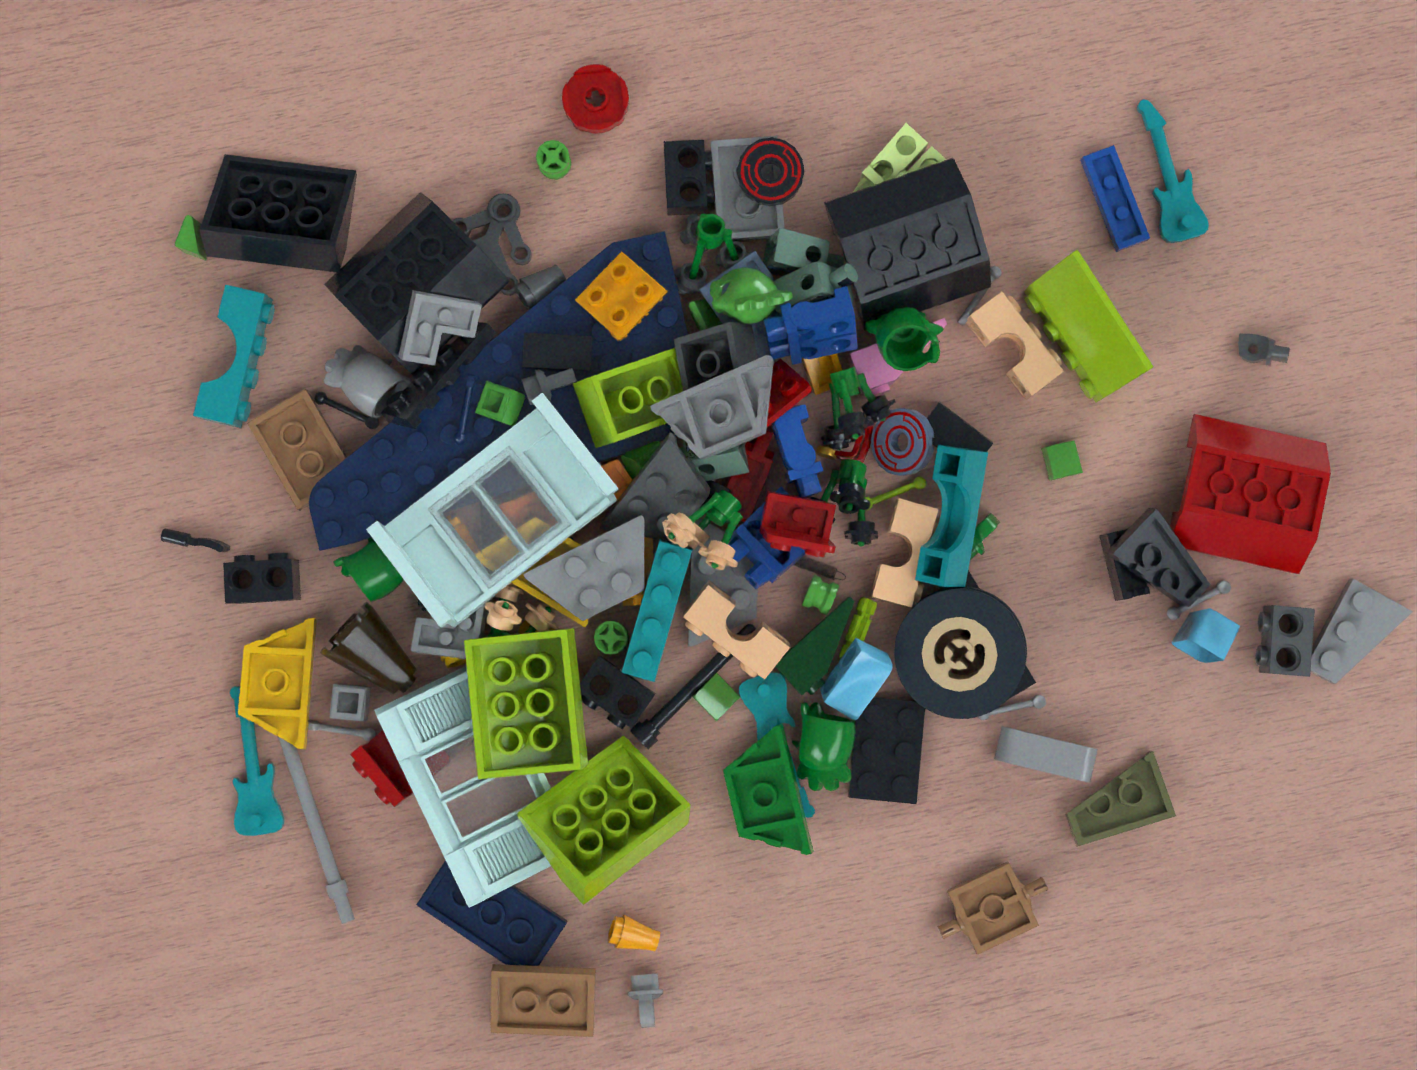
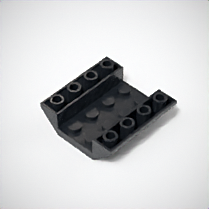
(912, 241)
(418, 253)

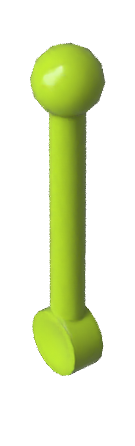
(918, 483)

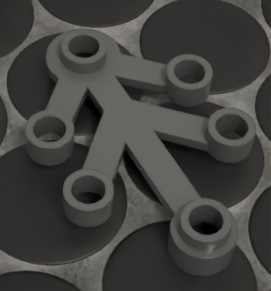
(489, 242)

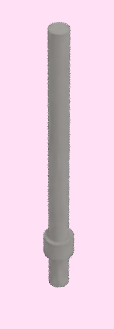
(336, 887)

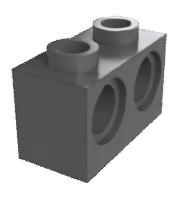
(1295, 641)

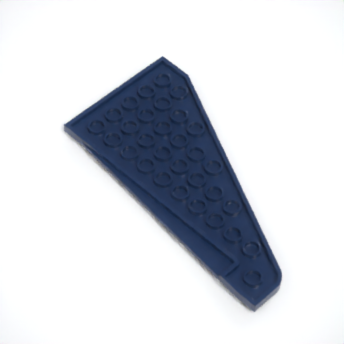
(407, 463)

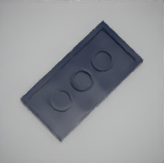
(504, 925)

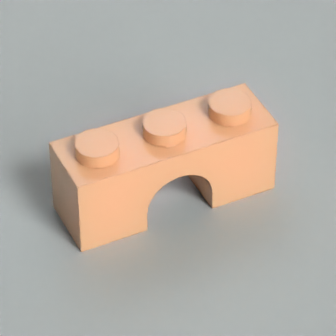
(1002, 319)
(916, 526)
(756, 651)

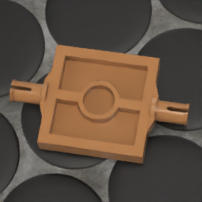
(992, 908)

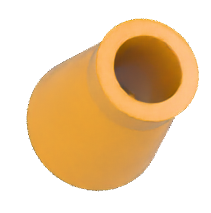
(631, 934)

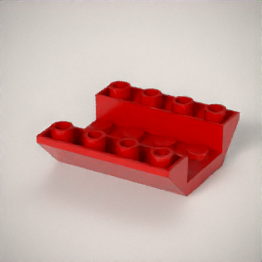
(1252, 494)

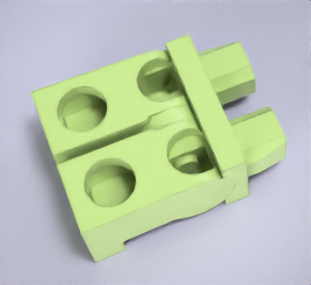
(898, 156)

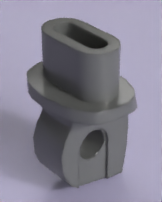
(1266, 351)
(540, 383)

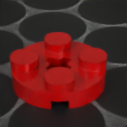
(580, 87)

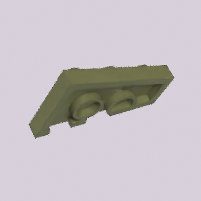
(1123, 804)

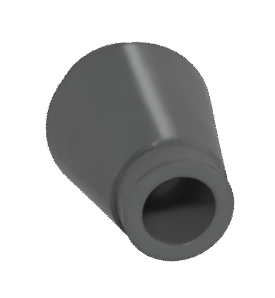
(539, 285)

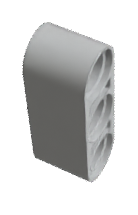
(1045, 754)

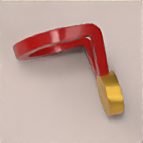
(832, 454)

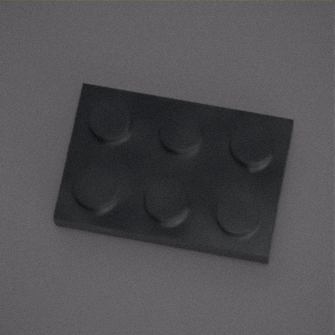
(887, 751)

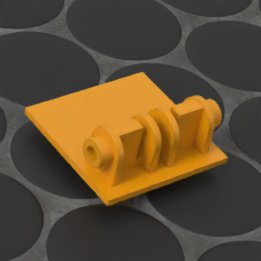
(621, 296)

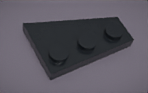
(1160, 559)

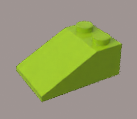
(621, 399)

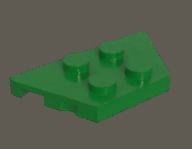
(767, 794)

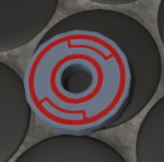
(919, 448)

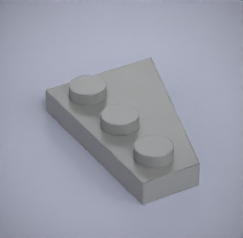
(1354, 629)

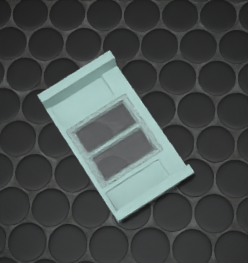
(496, 515)
(468, 815)

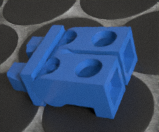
(813, 328)
(796, 452)
(767, 561)

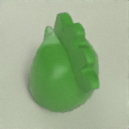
(748, 297)

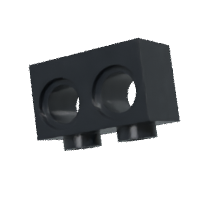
(680, 177)
(262, 586)
(619, 685)

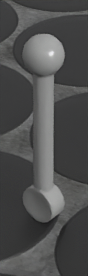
(995, 273)
(1222, 587)
(1037, 701)
(367, 734)

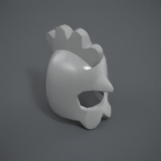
(364, 379)

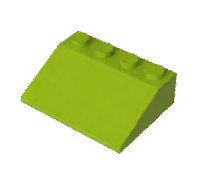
(1086, 327)
(526, 703)
(605, 818)

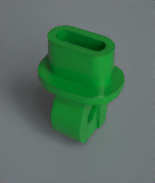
(982, 530)

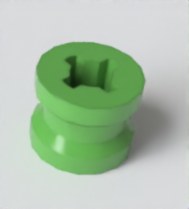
(548, 154)
(820, 595)
(606, 637)

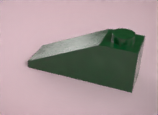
(813, 654)

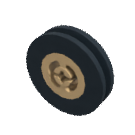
(931, 679)

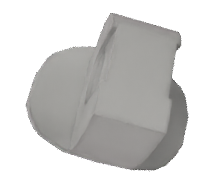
(645, 989)

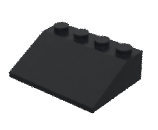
(279, 213)

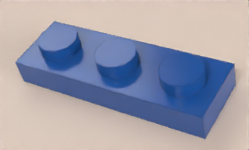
(1115, 198)

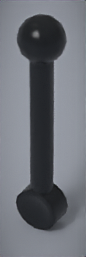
(321, 398)

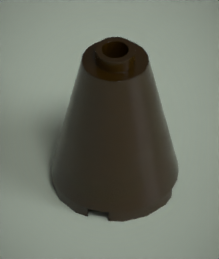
(371, 652)

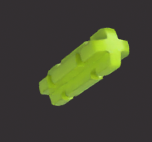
(860, 622)

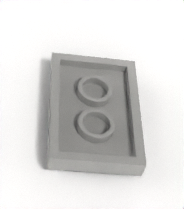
(741, 214)

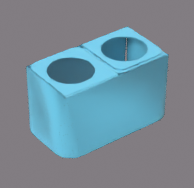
(1206, 635)
(856, 679)

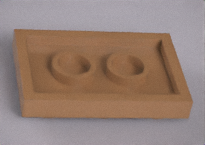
(298, 445)
(543, 1000)

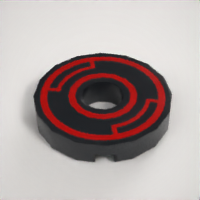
(774, 152)

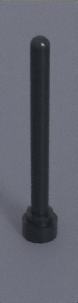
(649, 729)

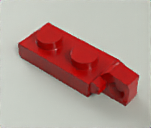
(748, 486)

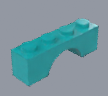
(227, 396)
(948, 552)
(656, 610)

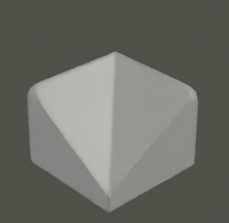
(350, 702)

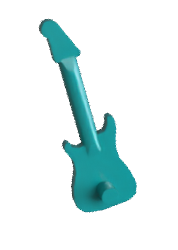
(1180, 214)
(768, 705)
(256, 807)

